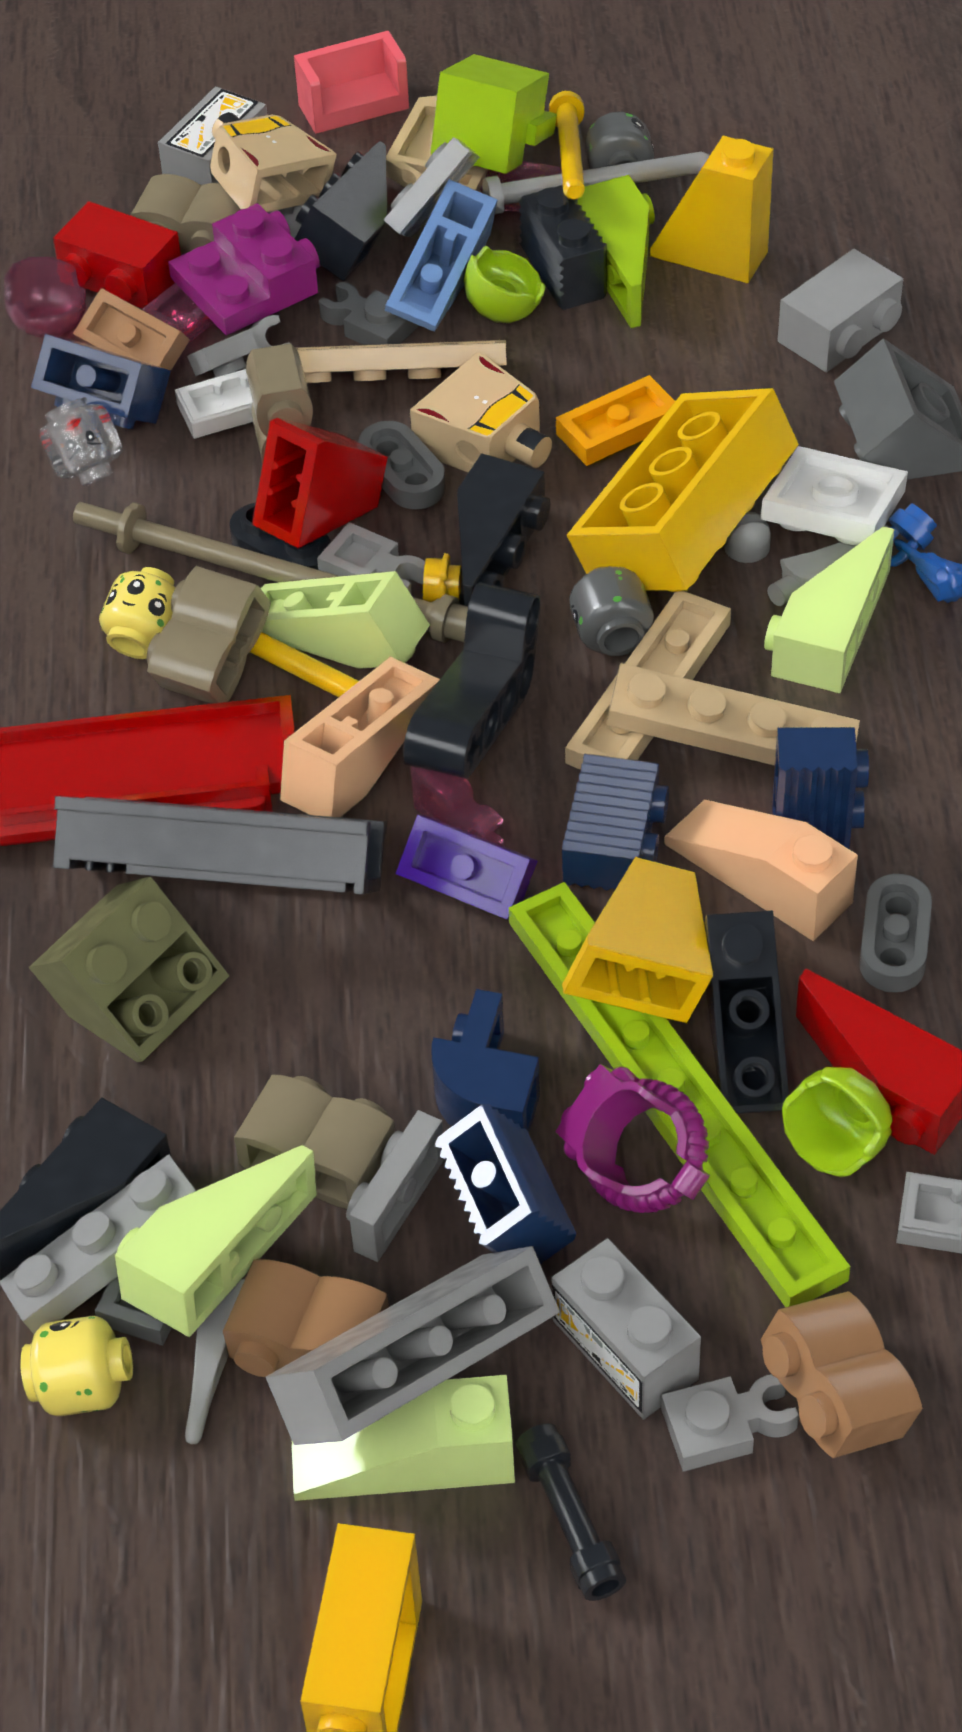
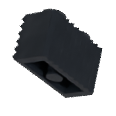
(563, 247)

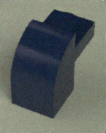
(476, 1073)

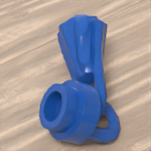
(938, 574)

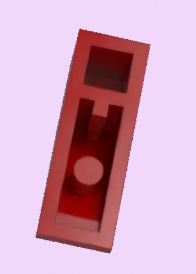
(908, 1065)

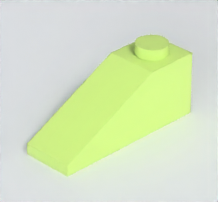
(829, 616)
(347, 618)
(207, 1240)
(437, 1441)

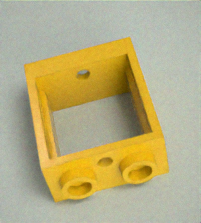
(363, 1633)

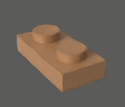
(130, 332)

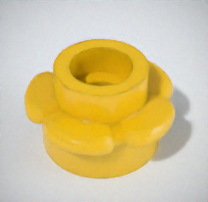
(441, 578)

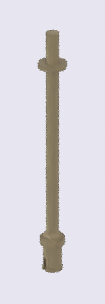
(131, 527)

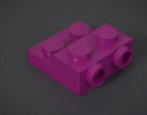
(247, 269)

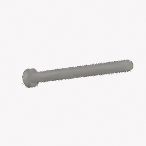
(639, 172)

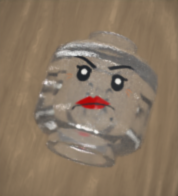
(81, 441)

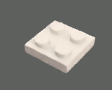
(833, 495)

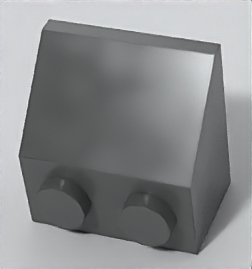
(901, 413)

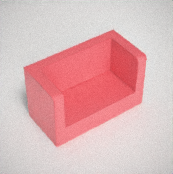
(352, 81)

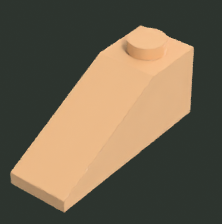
(351, 741)
(771, 862)

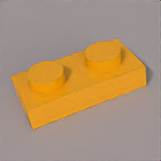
(614, 420)

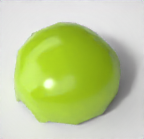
(502, 285)
(837, 1120)

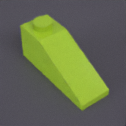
(623, 221)

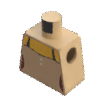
(268, 161)
(479, 413)

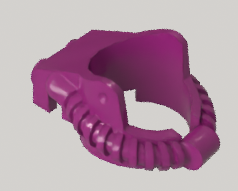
(597, 1121)

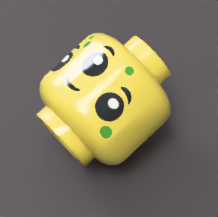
(137, 610)
(75, 1366)

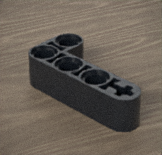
(481, 686)

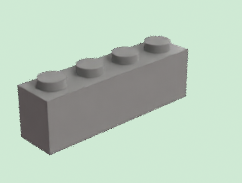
(412, 1346)

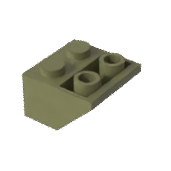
(130, 969)

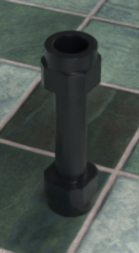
(593, 1561)

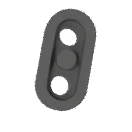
(412, 471)
(895, 937)

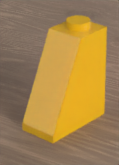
(724, 214)
(646, 945)

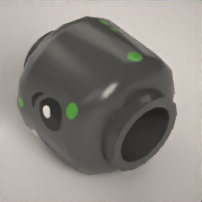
(618, 140)
(611, 610)

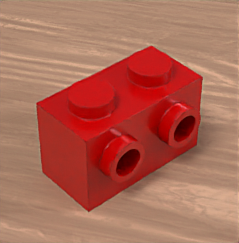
(118, 253)

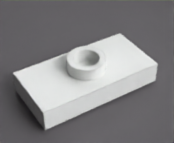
(216, 403)

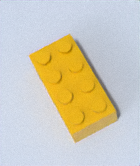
(686, 487)

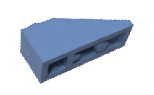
(440, 257)

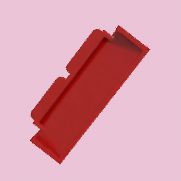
(172, 755)

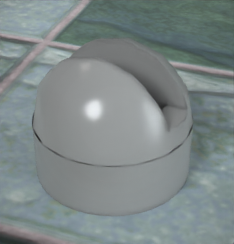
(749, 539)

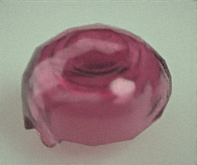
(44, 296)

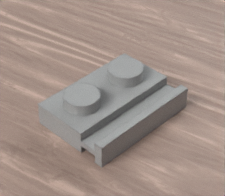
(418, 200)

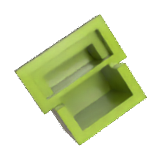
(492, 110)

